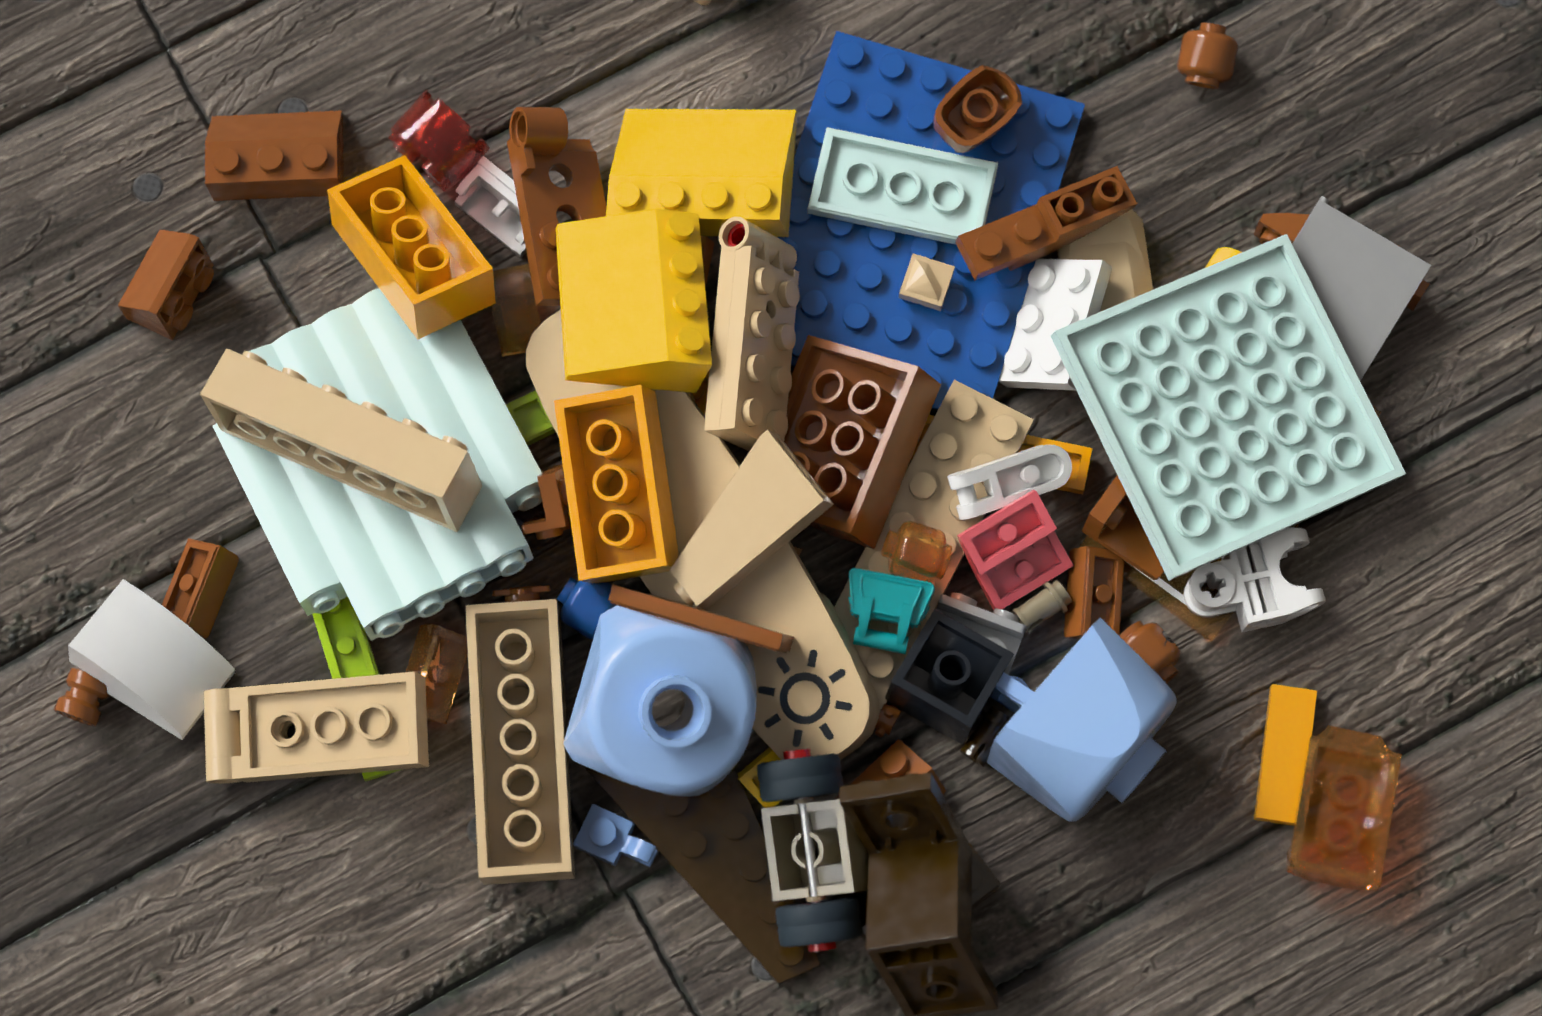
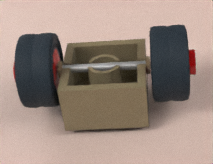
(811, 851)

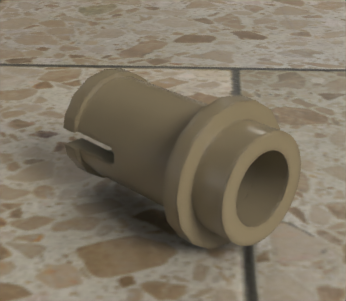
(1043, 605)

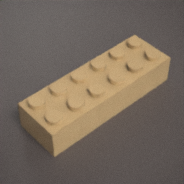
(342, 438)
(519, 742)

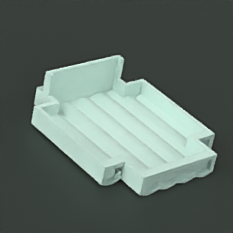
(361, 547)

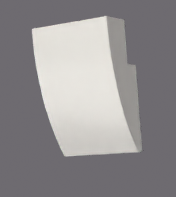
(149, 659)

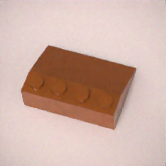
(856, 431)

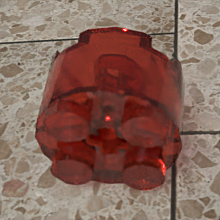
(437, 140)

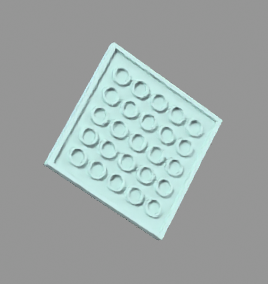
(1227, 406)

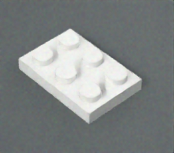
(1056, 297)

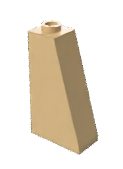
(751, 520)

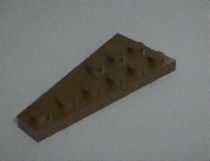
(722, 857)

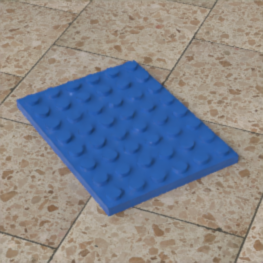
(856, 271)

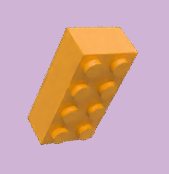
(411, 247)
(616, 484)

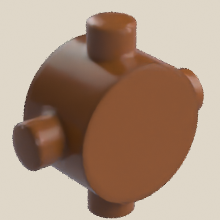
(887, 720)

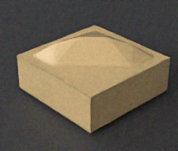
(926, 282)

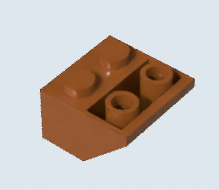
(168, 283)

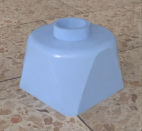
(627, 668)
(1086, 727)

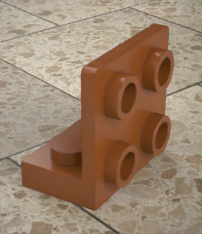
(1118, 529)

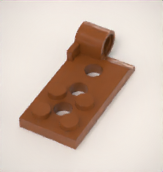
(535, 147)

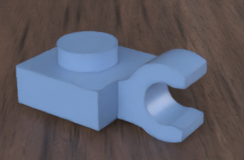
(609, 836)

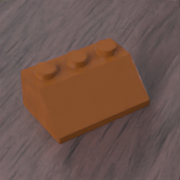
(274, 155)

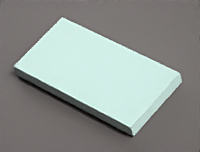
(901, 186)

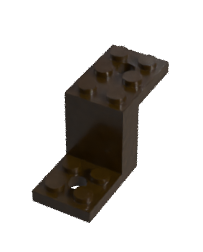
(919, 896)

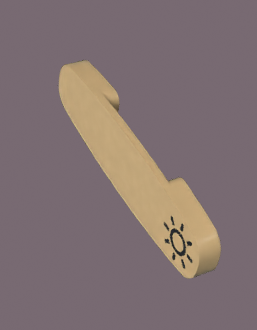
(804, 697)

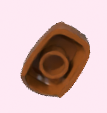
(977, 108)

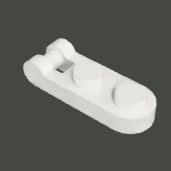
(1010, 478)

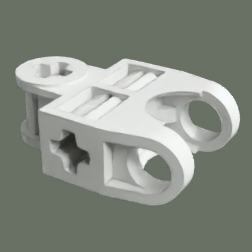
(1253, 584)

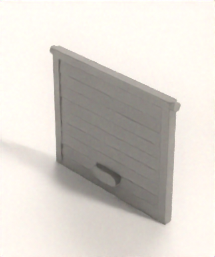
(1358, 279)

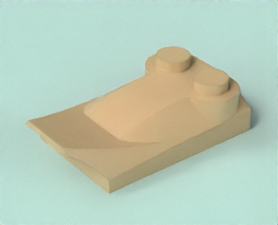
(1122, 247)

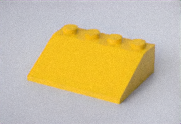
(706, 165)
(634, 300)

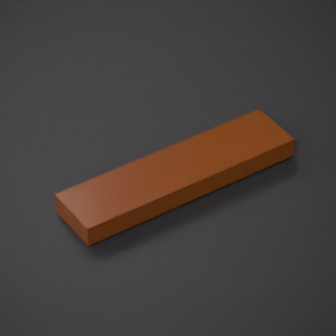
(701, 619)

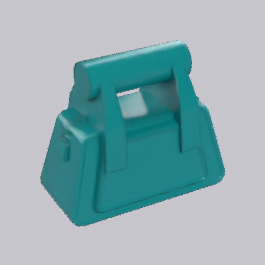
(890, 601)

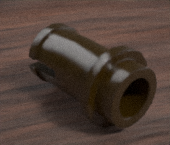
(982, 739)

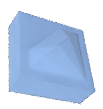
(1011, 692)

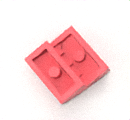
(1014, 550)

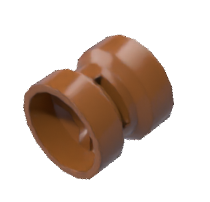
(82, 700)

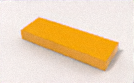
(1284, 752)

